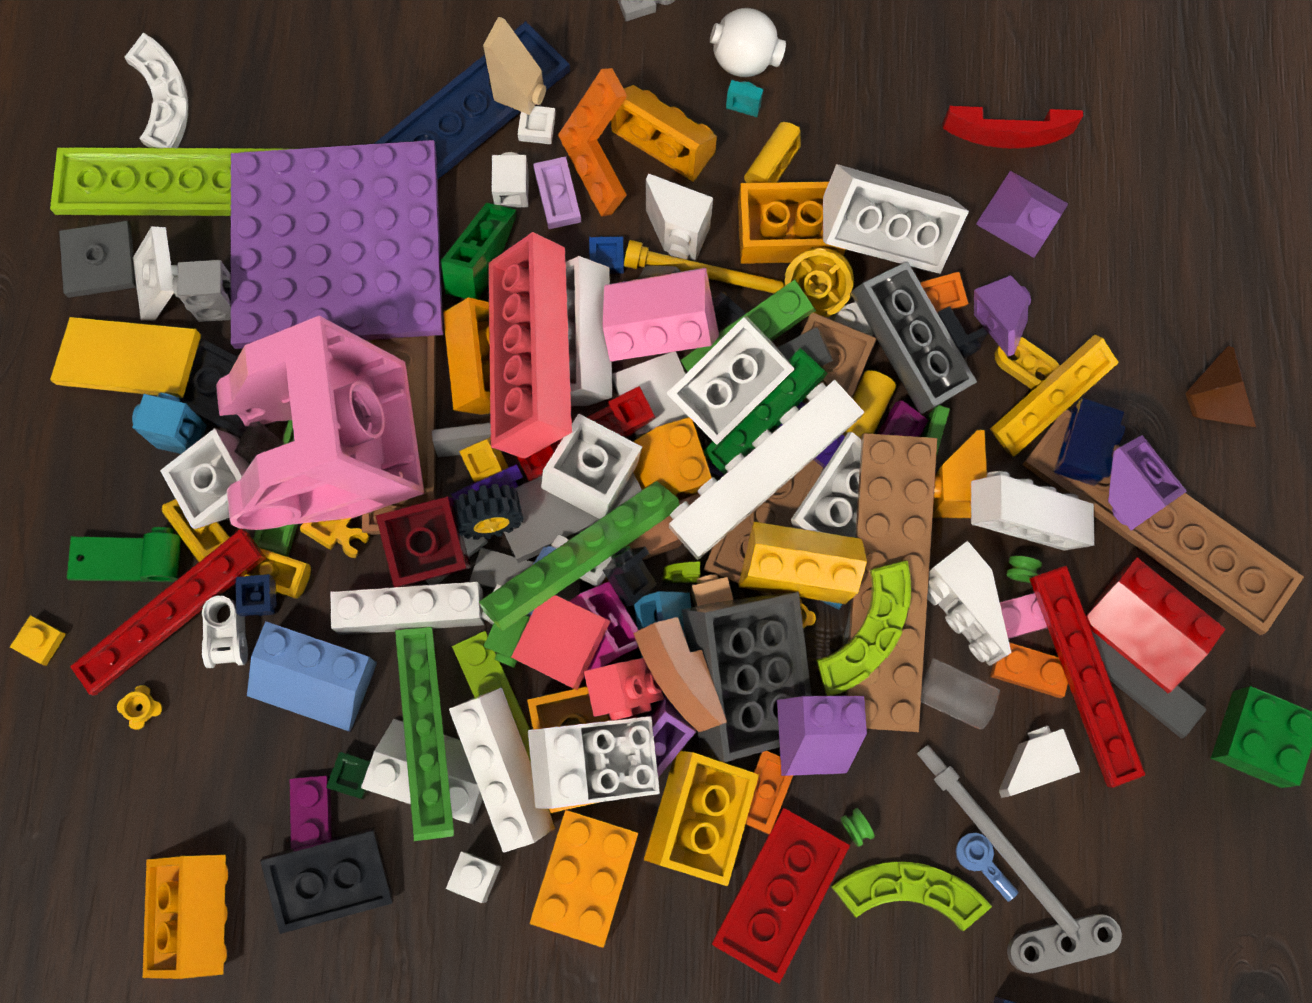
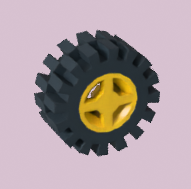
(488, 512)

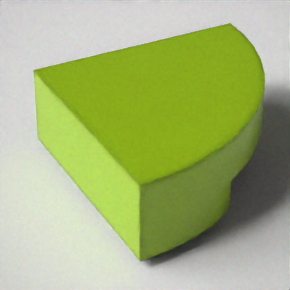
(682, 572)

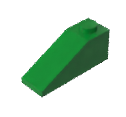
(467, 262)

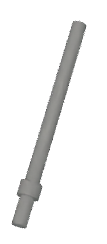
(948, 780)

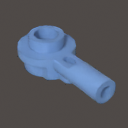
(976, 854)

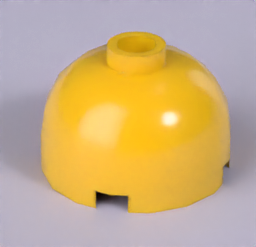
(823, 277)

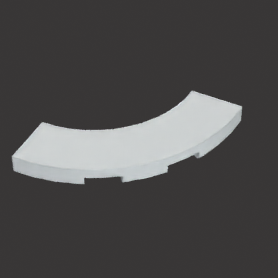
(168, 90)

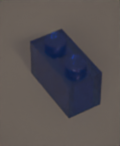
(1090, 442)

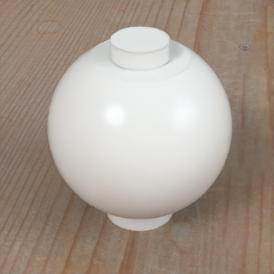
(746, 43)

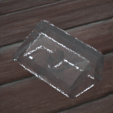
(959, 694)

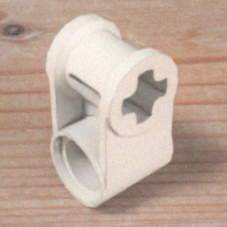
(224, 635)

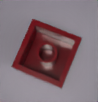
(422, 542)

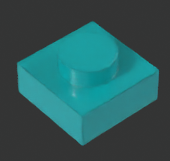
(744, 98)

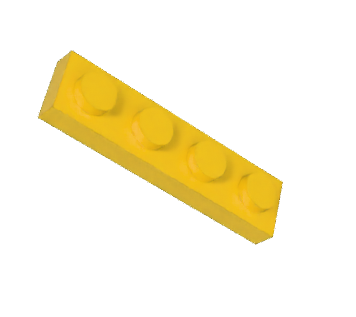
(1054, 395)

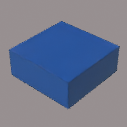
(608, 252)

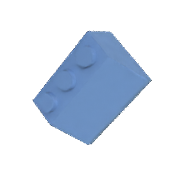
(309, 676)

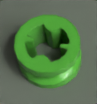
(1023, 568)
(857, 827)

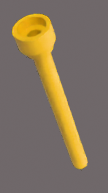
(640, 255)

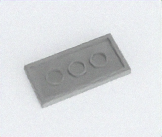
(551, 516)

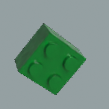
(1265, 737)

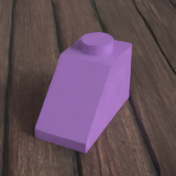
(1003, 311)
(669, 732)

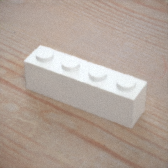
(1031, 512)
(406, 608)
(501, 769)

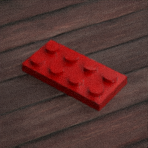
(780, 895)

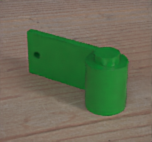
(126, 559)

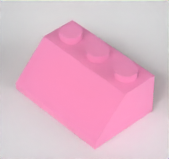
(659, 315)

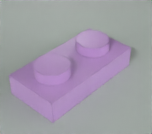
(557, 192)

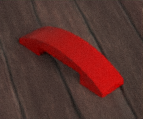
(969, 125)
(623, 416)

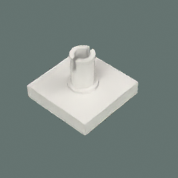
(153, 273)

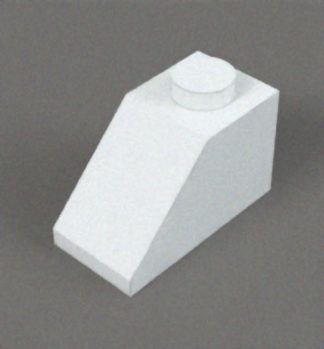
(1039, 762)

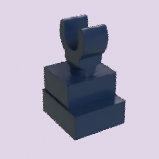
(255, 595)

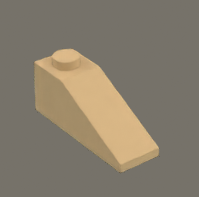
(512, 70)

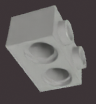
(204, 289)

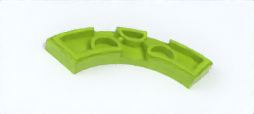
(877, 634)
(912, 883)

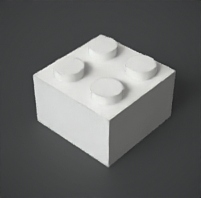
(591, 467)

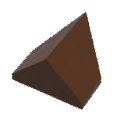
(1221, 392)

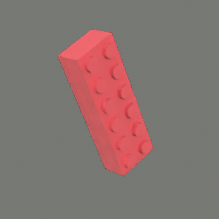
(529, 347)

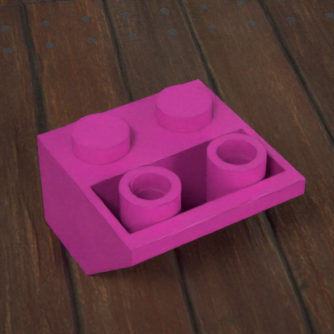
(618, 641)

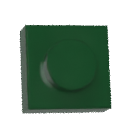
(349, 775)

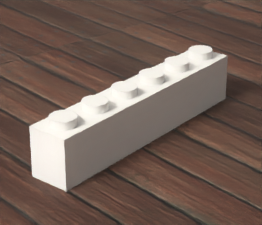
(765, 469)

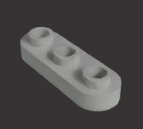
(1048, 944)

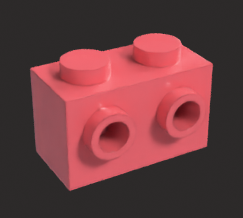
(622, 689)

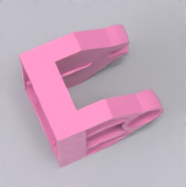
(349, 427)

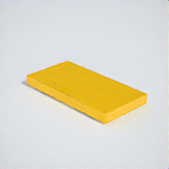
(125, 357)

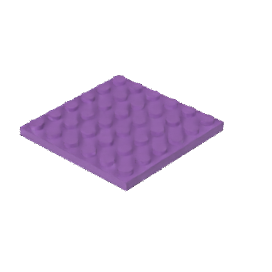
(336, 239)

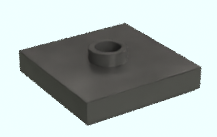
(97, 259)

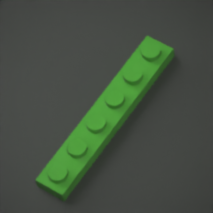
(579, 555)
(423, 735)

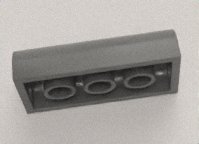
(913, 337)

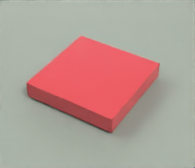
(561, 640)

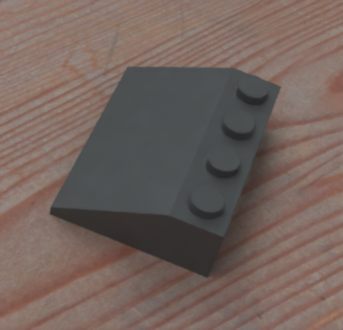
(754, 660)

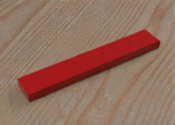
(167, 612)
(1087, 677)

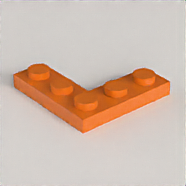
(581, 143)

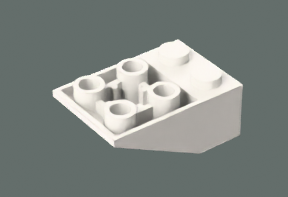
(969, 597)
(593, 762)

